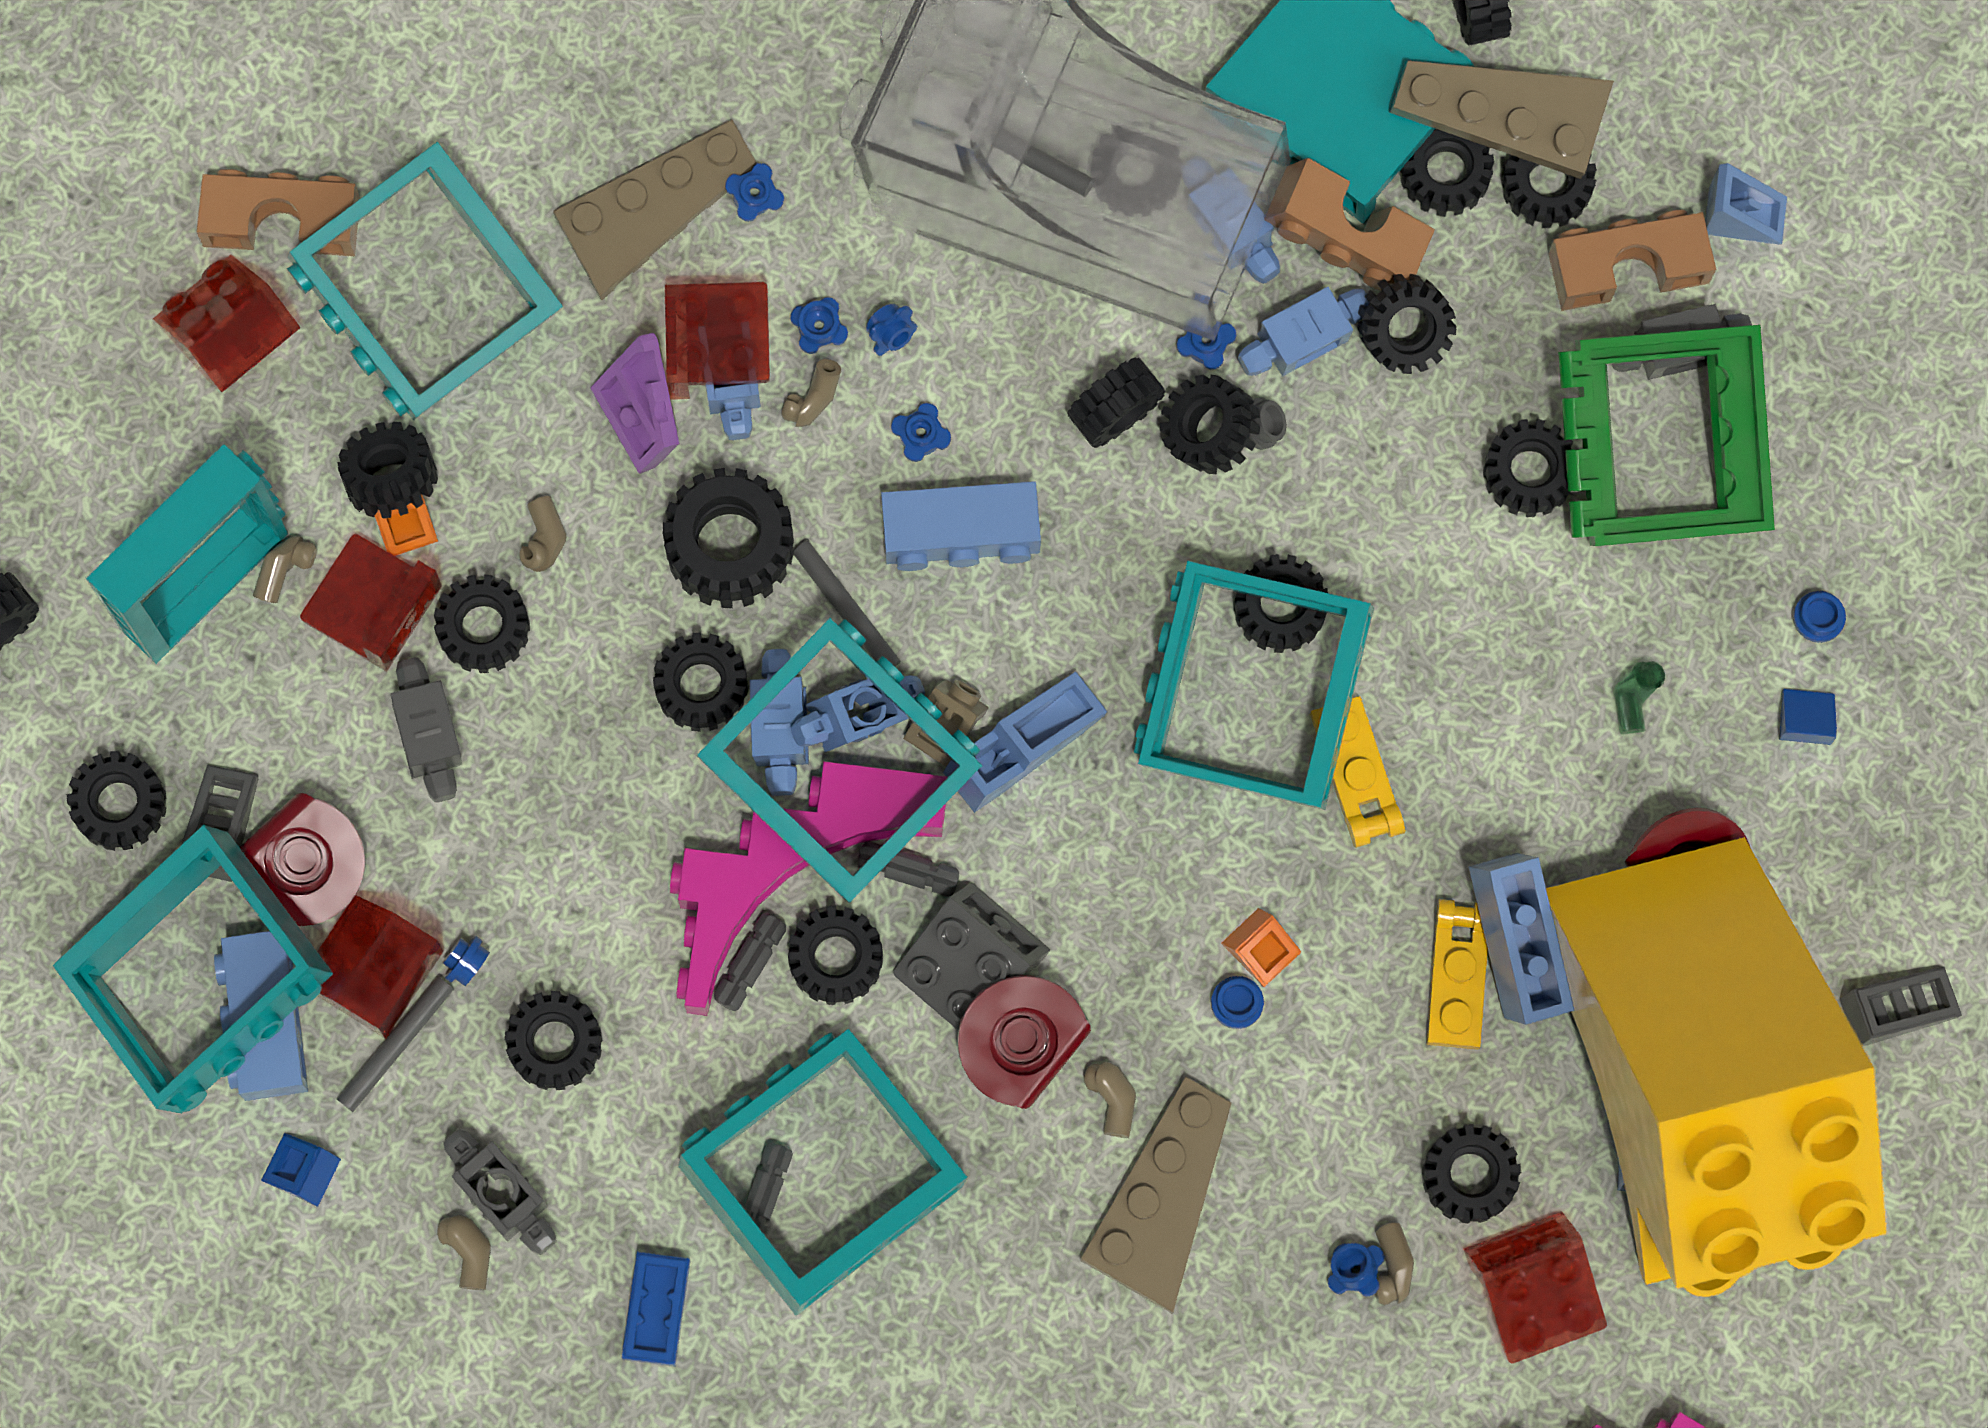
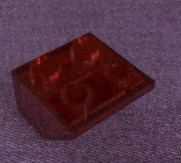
(226, 322)
(375, 964)

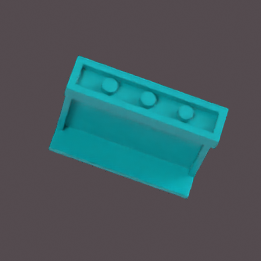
(1333, 82)

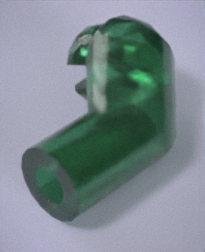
(1633, 691)

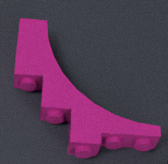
(726, 889)

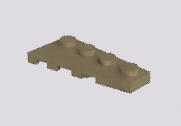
(1515, 112)
(639, 212)
(1158, 1209)

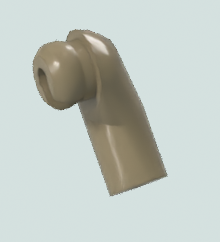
(548, 538)
(279, 562)
(1117, 1092)
(471, 1246)
(1400, 1265)

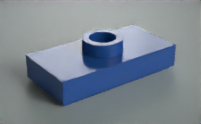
(656, 1309)

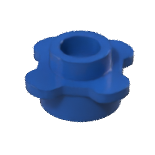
(752, 206)
(819, 311)
(891, 328)
(1209, 354)
(916, 446)
(1351, 1255)

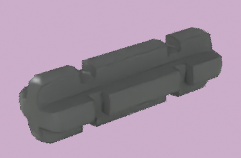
(914, 870)
(749, 962)
(767, 1184)

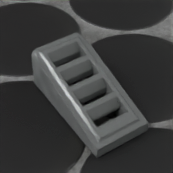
(242, 807)
(1870, 1019)

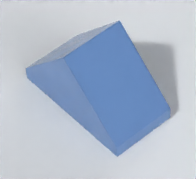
(1744, 207)

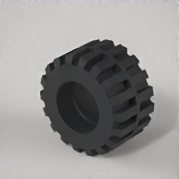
(728, 579)

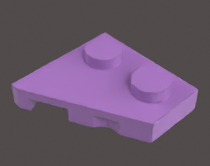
(639, 403)

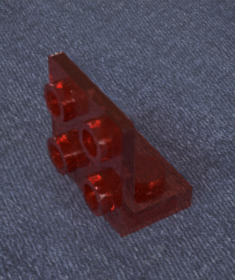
(716, 335)
(371, 601)
(1538, 1286)

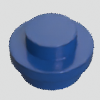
(1819, 616)
(465, 960)
(1237, 1002)

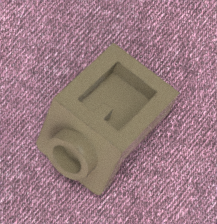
(959, 711)

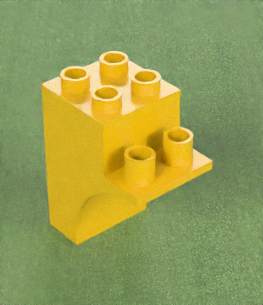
(1720, 1069)

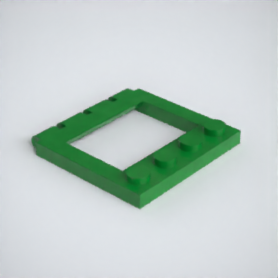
(1737, 435)

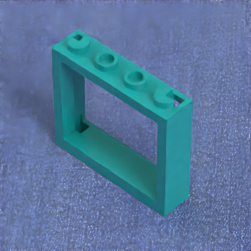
(490, 233)
(173, 534)
(1175, 643)
(918, 710)
(136, 917)
(745, 1112)

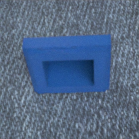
(1808, 717)
(301, 1169)

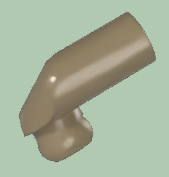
(818, 398)

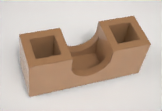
(237, 204)
(1311, 212)
(1672, 246)

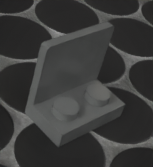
(966, 951)

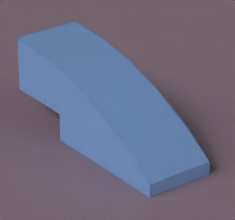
(1029, 739)

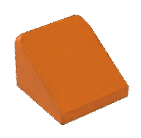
(406, 531)
(1262, 946)

